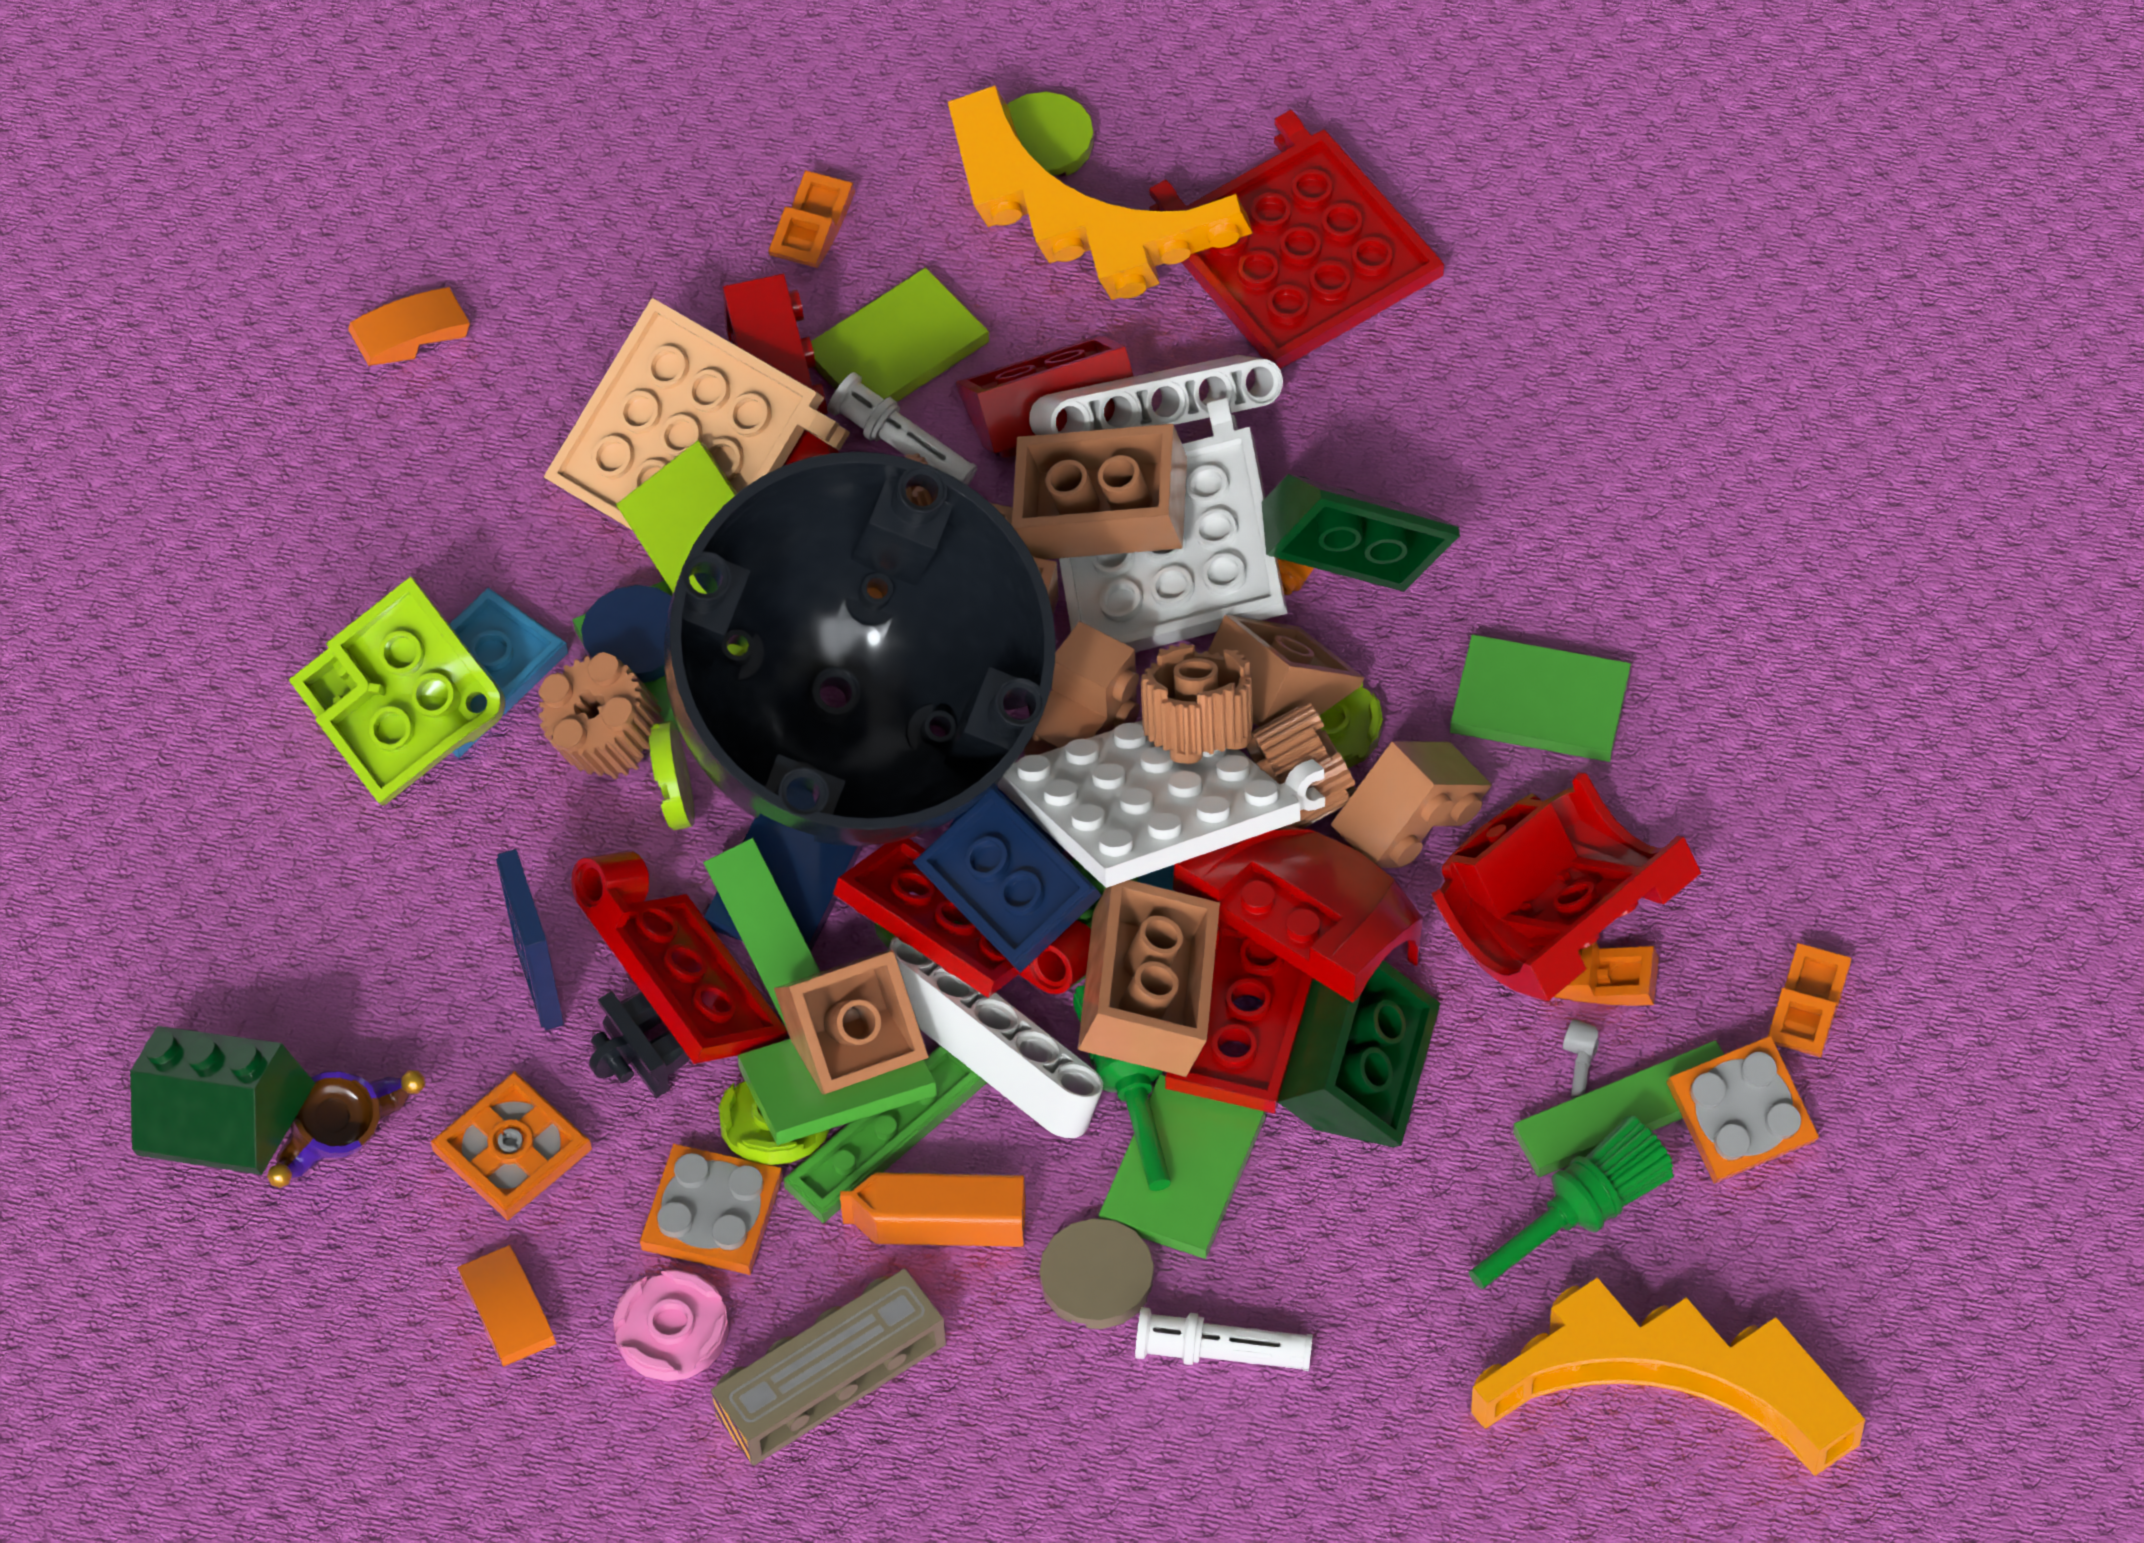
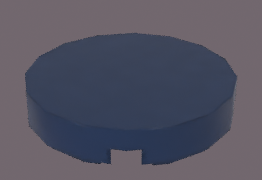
(631, 628)

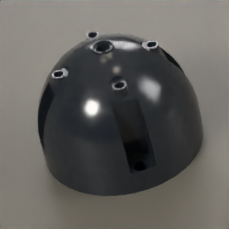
(945, 646)

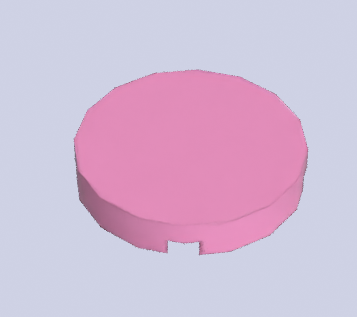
(671, 1325)

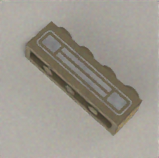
(828, 1366)

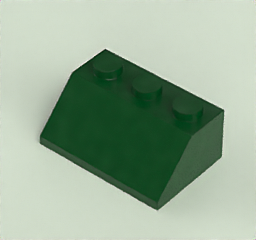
(1352, 533)
(1362, 1059)
(214, 1099)

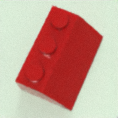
(1003, 397)

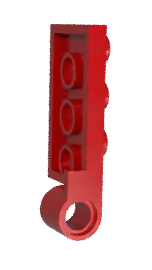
(882, 890)
(659, 946)
(1269, 1032)

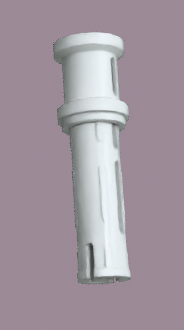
(883, 421)
(1192, 1339)

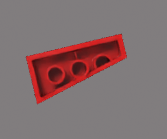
(763, 323)

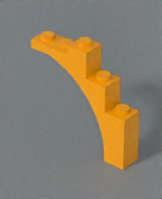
(1066, 223)
(1758, 1376)

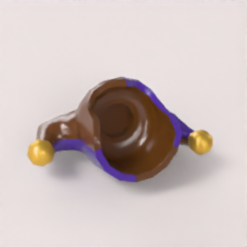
(339, 1119)

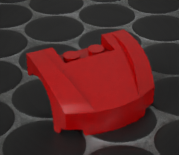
(1548, 883)
(1308, 903)

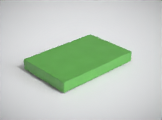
(1540, 698)
(798, 1109)
(1205, 1157)

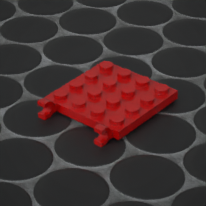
(1318, 251)

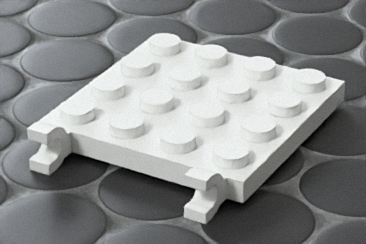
(1223, 562)
(1136, 811)

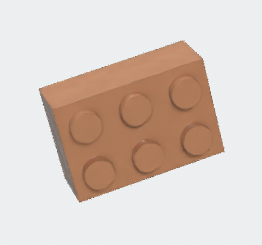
(1100, 491)
(1149, 977)

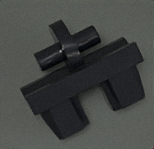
(626, 1024)

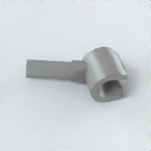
(1583, 1041)

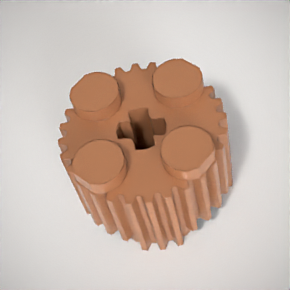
(1197, 702)
(598, 715)
(1296, 739)

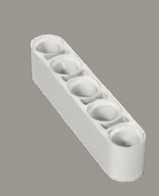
(1178, 390)
(1001, 1045)

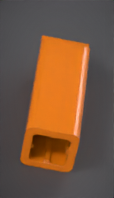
(938, 1209)

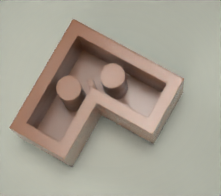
(1089, 692)
(1406, 796)

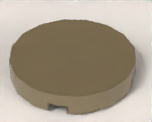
(1096, 1273)

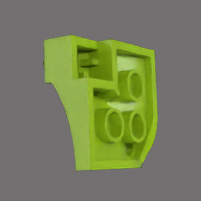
(398, 691)

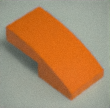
(813, 219)
(399, 327)
(1615, 976)
(1809, 1000)
(506, 1305)

